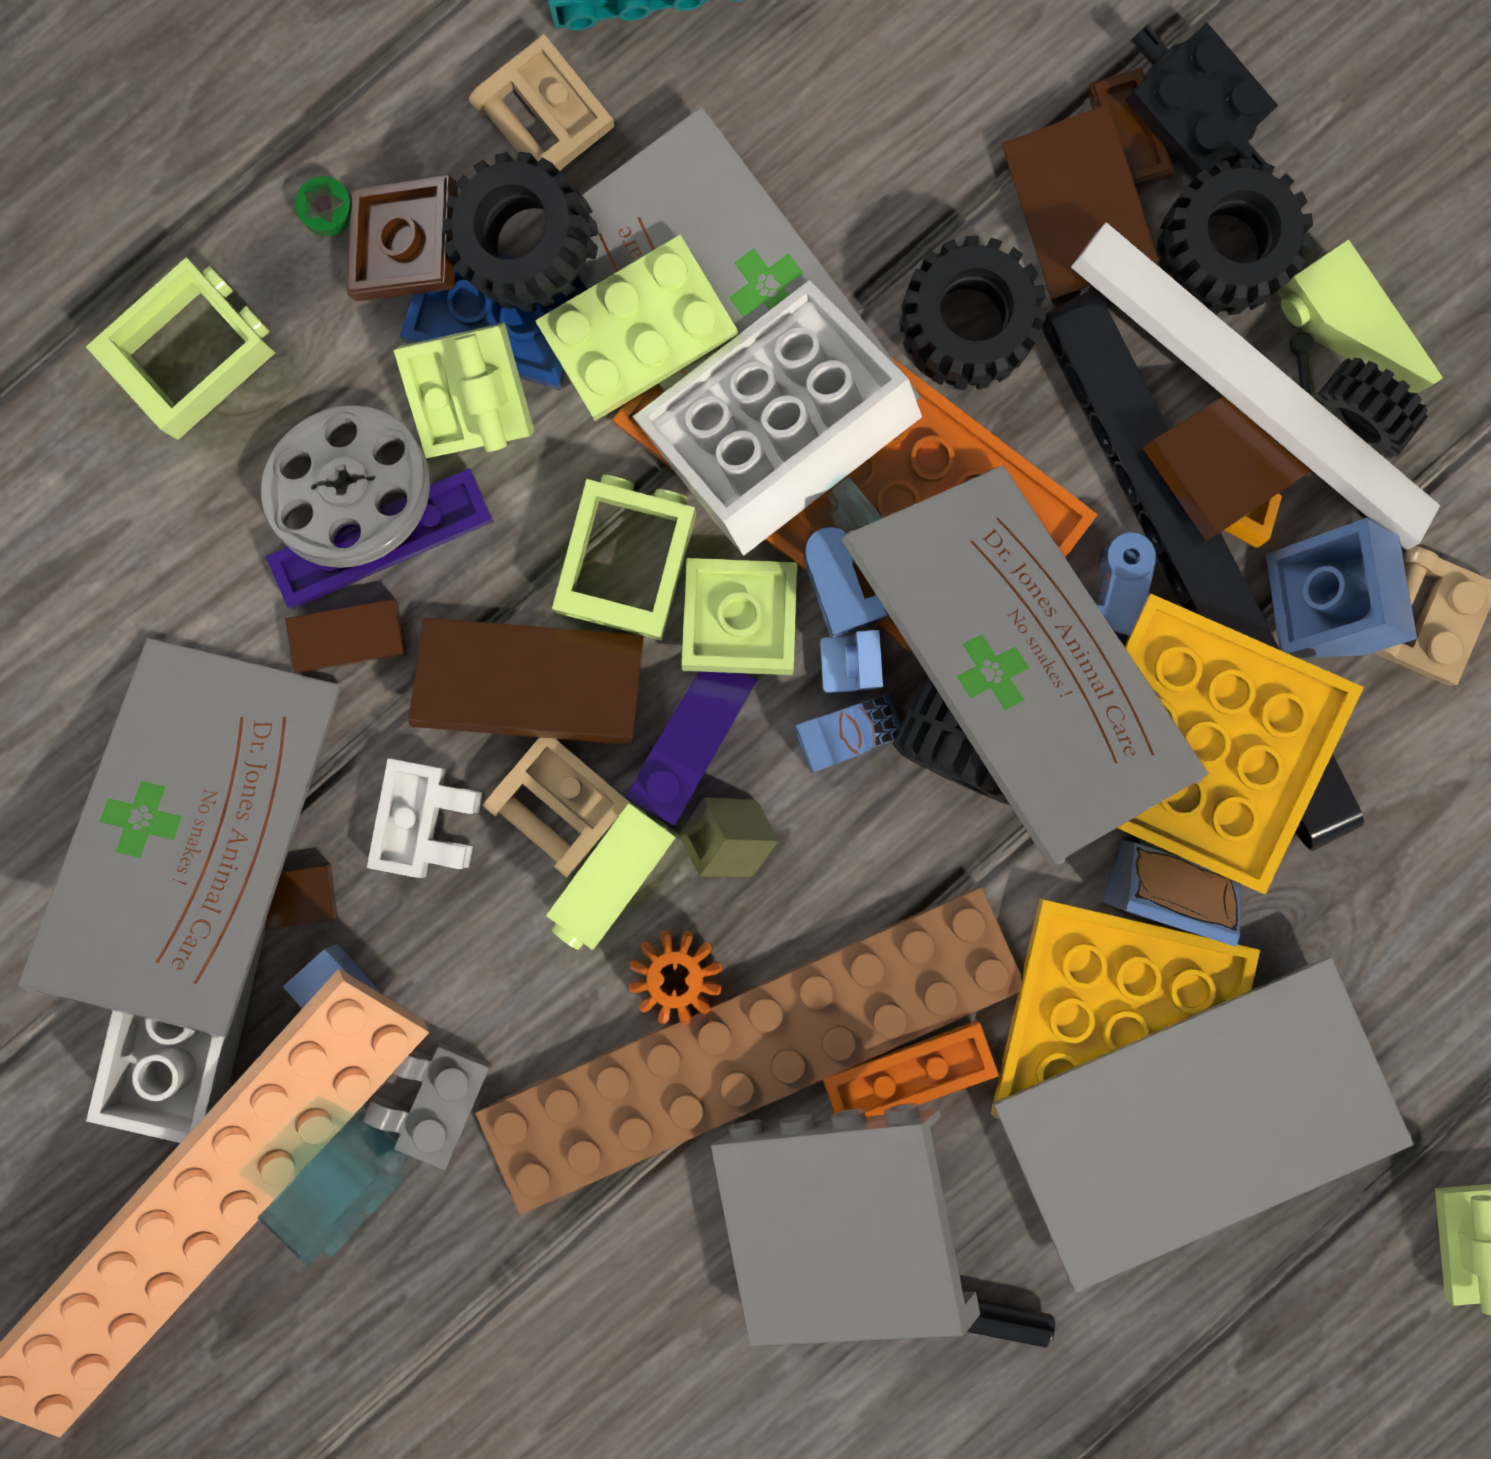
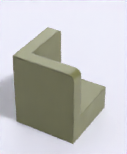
(728, 837)

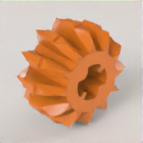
(694, 978)

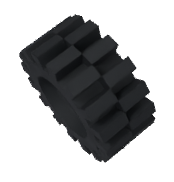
(1373, 405)

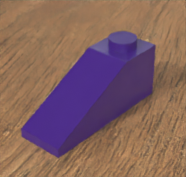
(689, 743)

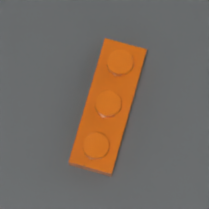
(914, 1072)

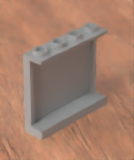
(841, 1229)

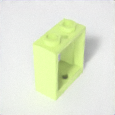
(149, 315)
(612, 614)
(610, 877)

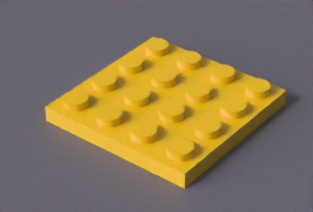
(1256, 725)
(1108, 982)

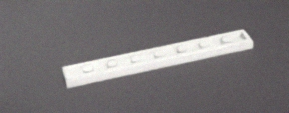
(1255, 385)

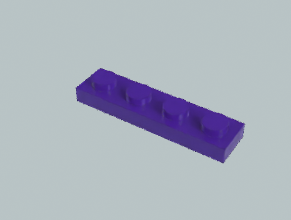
(451, 511)

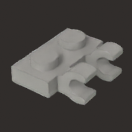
(440, 1108)

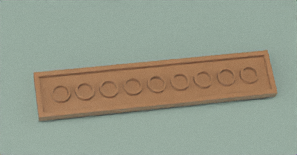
(750, 1050)

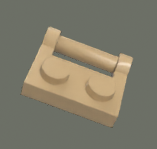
(553, 95)
(1447, 620)
(568, 789)

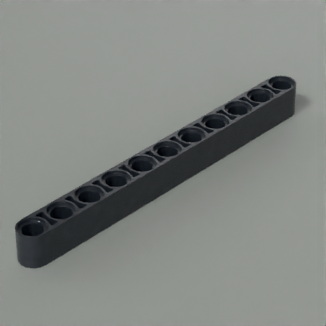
(1198, 570)

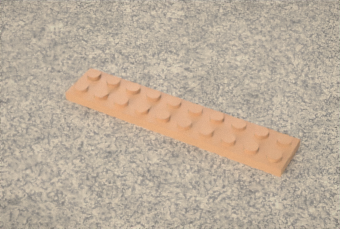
(202, 1201)

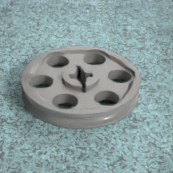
(363, 498)

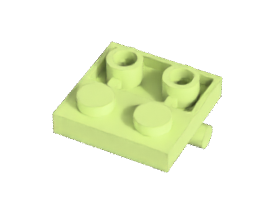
(465, 391)
(1465, 1244)

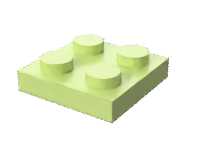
(739, 616)

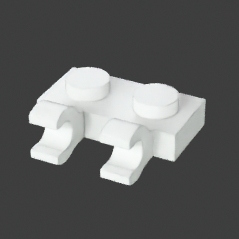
(408, 820)

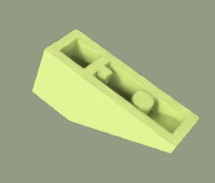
(1353, 316)

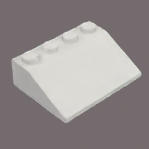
(779, 416)

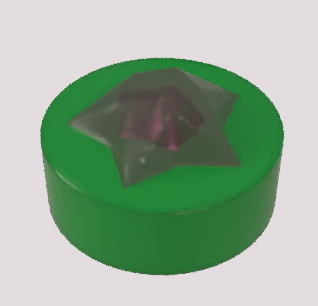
(323, 206)

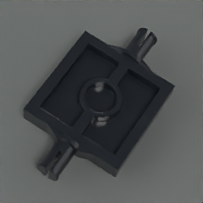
(1199, 100)

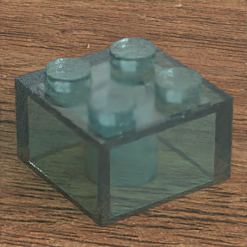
(325, 1199)

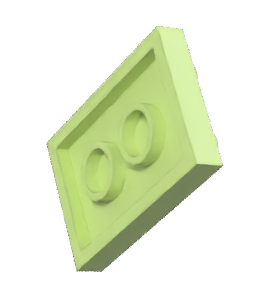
(637, 327)

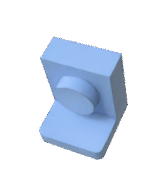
(851, 662)

